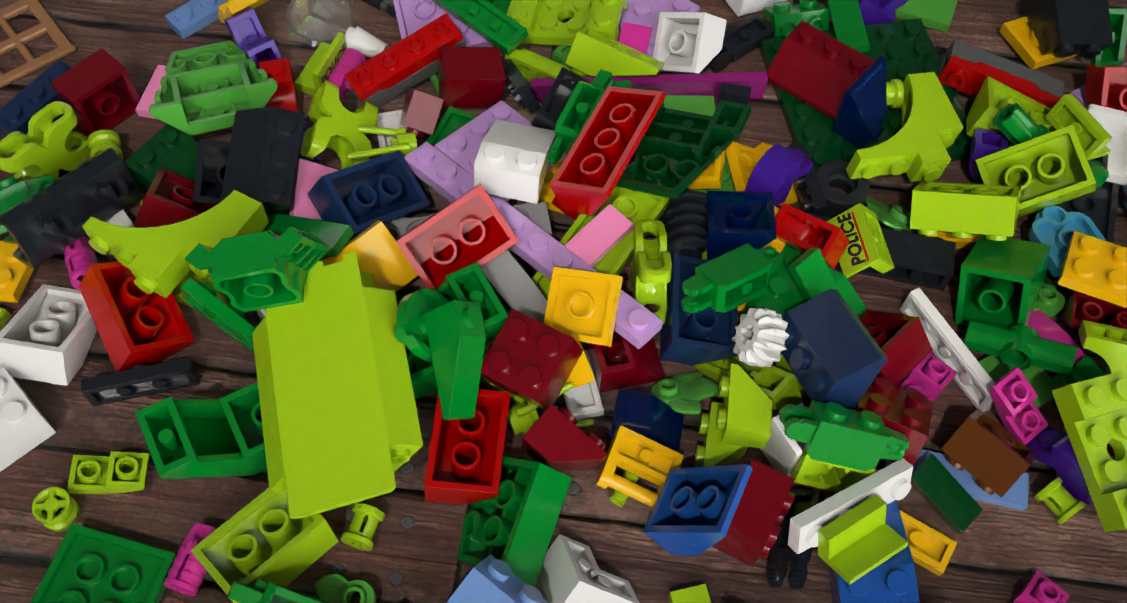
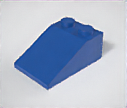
(696, 507)
(889, 582)

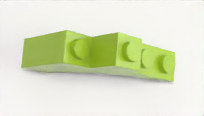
(924, 134)
(159, 253)

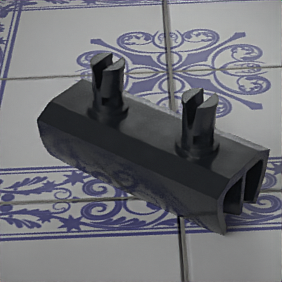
(58, 212)

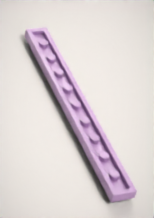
(534, 245)

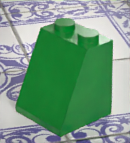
(1001, 282)

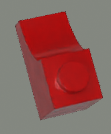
(286, 93)
(806, 231)

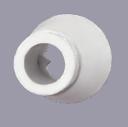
(364, 42)

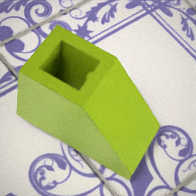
(746, 410)
(713, 451)

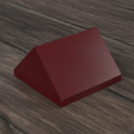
(470, 76)

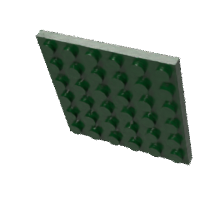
(906, 52)

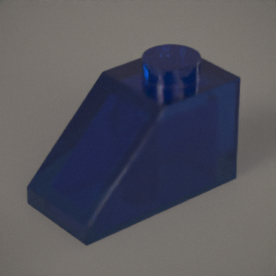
(648, 417)

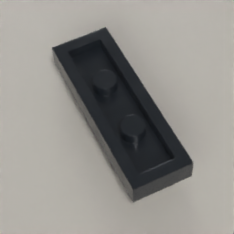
(139, 381)

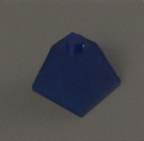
(864, 107)
(739, 219)

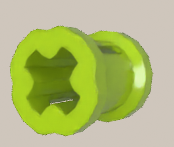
(1059, 501)
(362, 514)

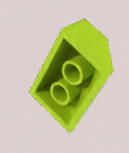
(993, 97)
(1046, 168)
(965, 209)
(264, 543)

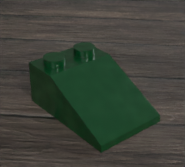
(166, 149)

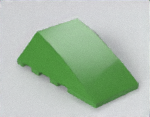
(208, 87)

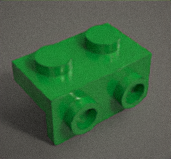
(787, 16)

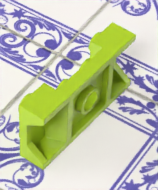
(544, 19)
(1094, 417)

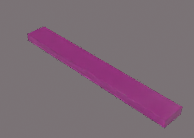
(677, 84)

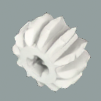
(760, 337)

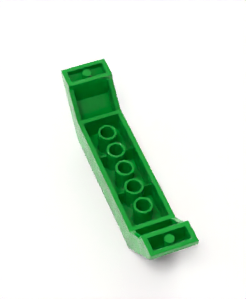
(227, 433)

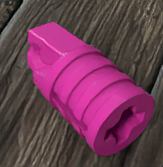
(349, 60)
(78, 258)
(187, 571)

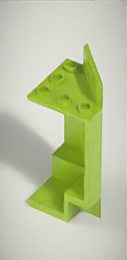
(335, 392)

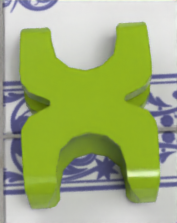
(337, 126)
(46, 144)
(651, 266)

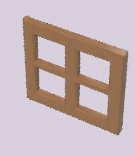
(17, 41)

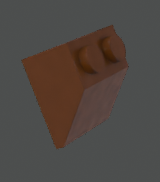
(988, 453)

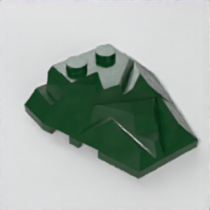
(681, 147)

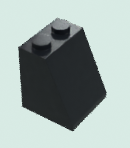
(1070, 26)

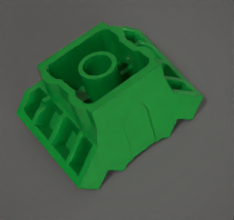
(261, 267)

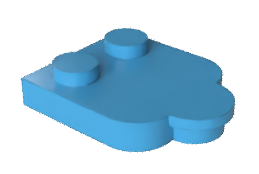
(1055, 228)

